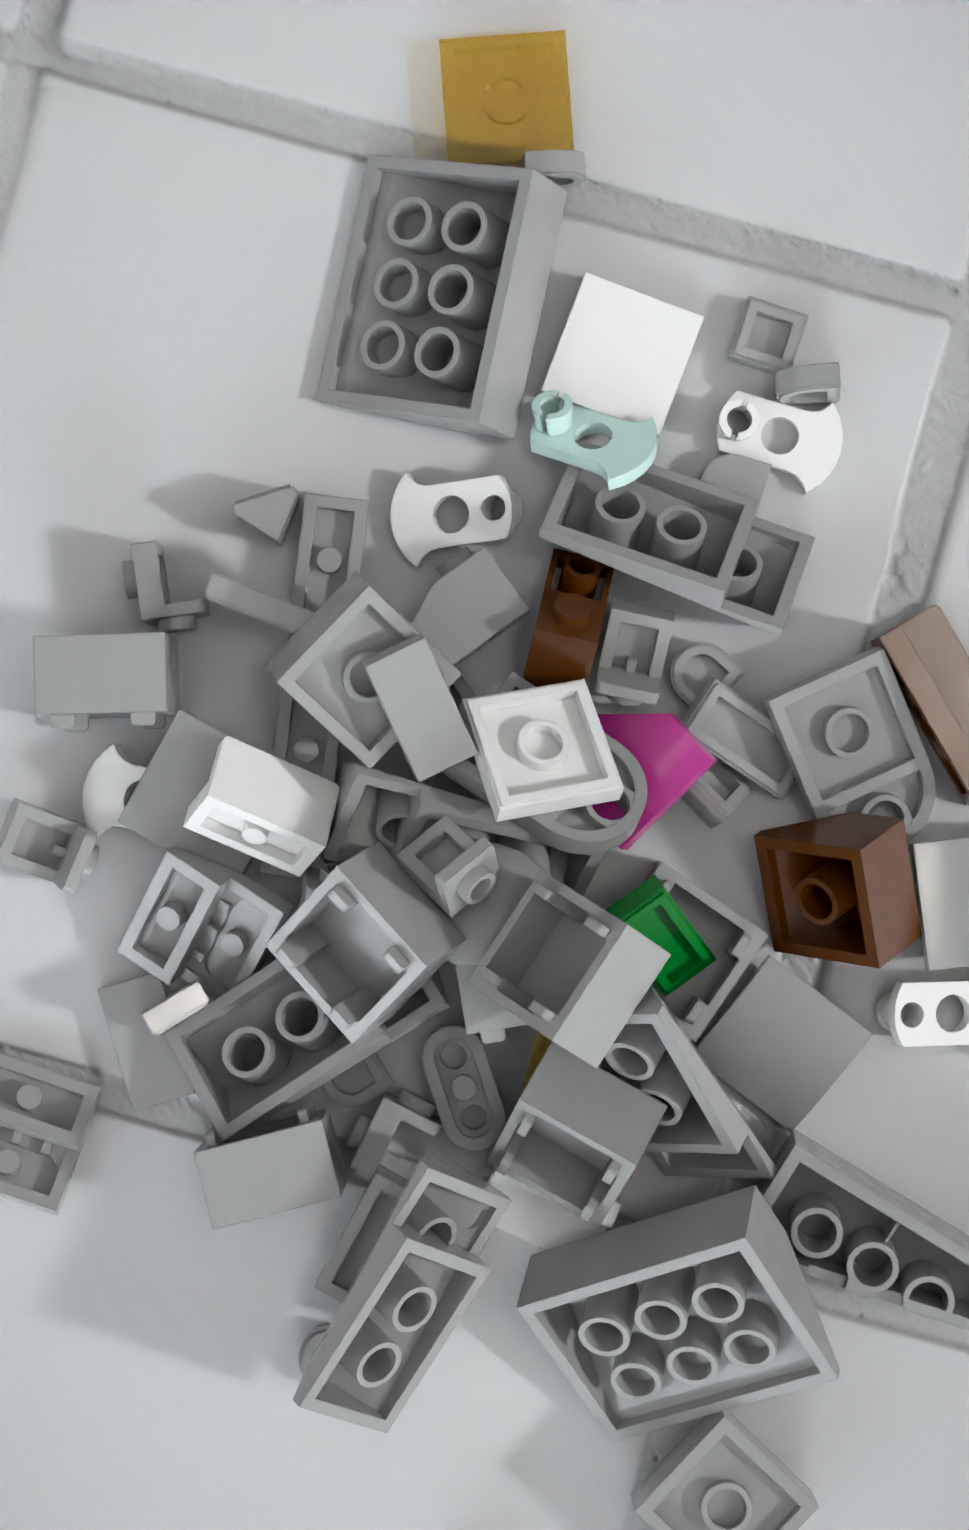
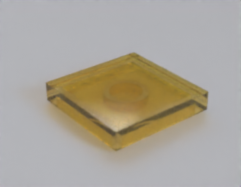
(505, 96)

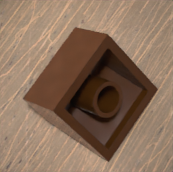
(839, 888)

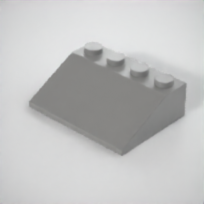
(442, 293)
(679, 1315)

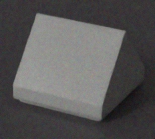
(269, 512)
(716, 793)

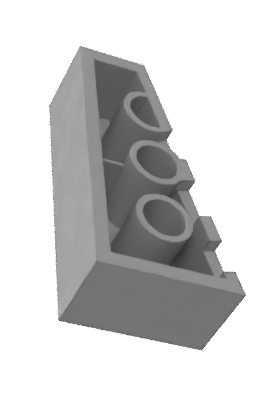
(867, 1234)

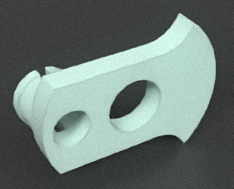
(619, 462)

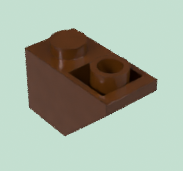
(568, 619)

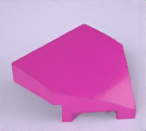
(668, 757)

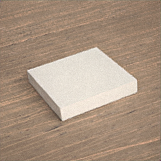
(622, 352)
(541, 750)

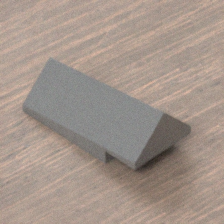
(684, 540)
(398, 810)
(274, 1045)
(702, 1125)
(404, 1296)

